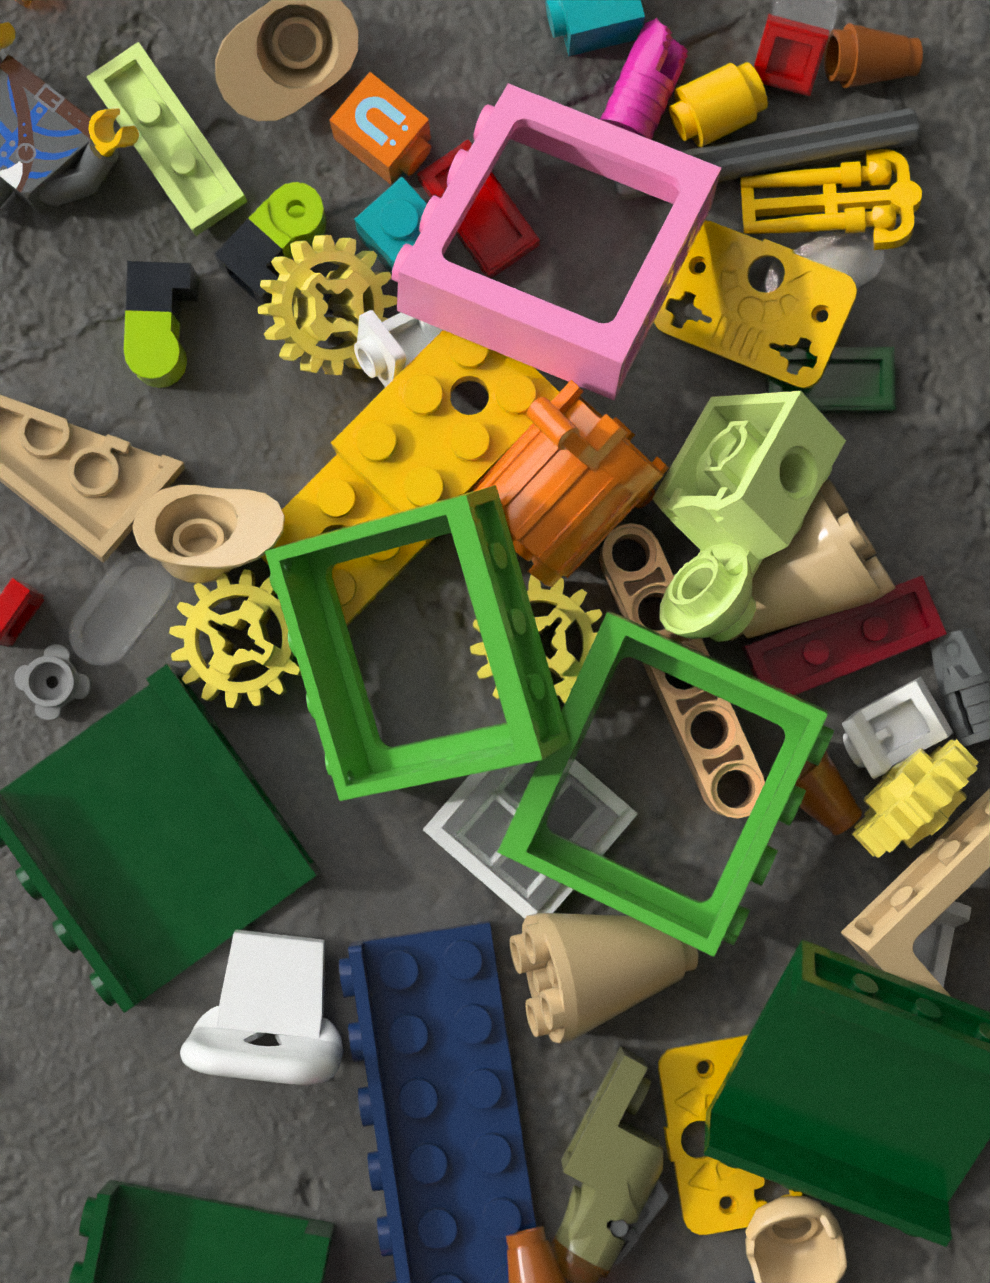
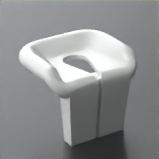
(275, 989)

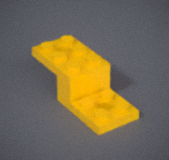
(412, 453)

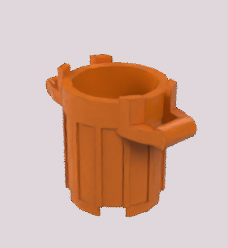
(569, 482)

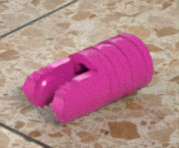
(646, 81)

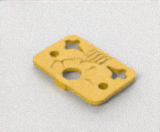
(751, 320)
(703, 1179)

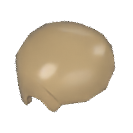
(795, 1242)

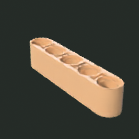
(678, 704)

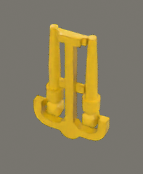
(902, 198)

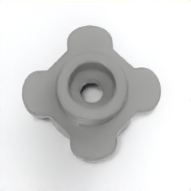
(34, 678)

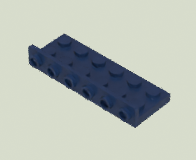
(439, 1102)

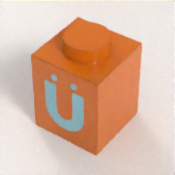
(382, 129)

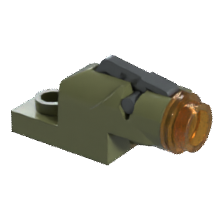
(617, 1175)

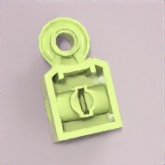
(740, 498)

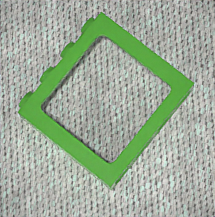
(332, 675)
(625, 890)

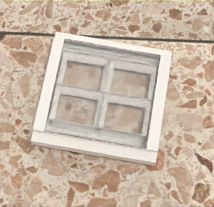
(482, 808)

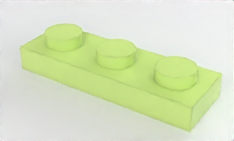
(168, 139)

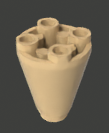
(818, 571)
(592, 969)

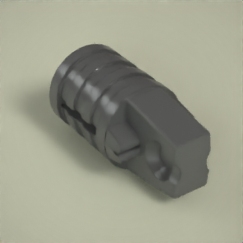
(964, 683)

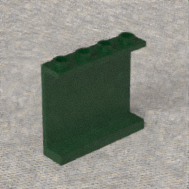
(149, 840)
(859, 1093)
(186, 1238)

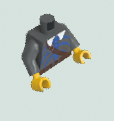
(46, 143)

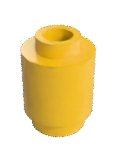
(718, 103)

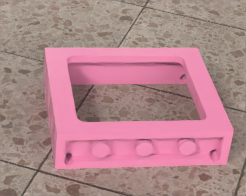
(517, 322)

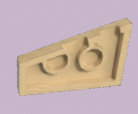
(78, 477)

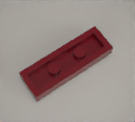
(846, 639)

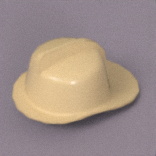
(285, 56)
(206, 529)

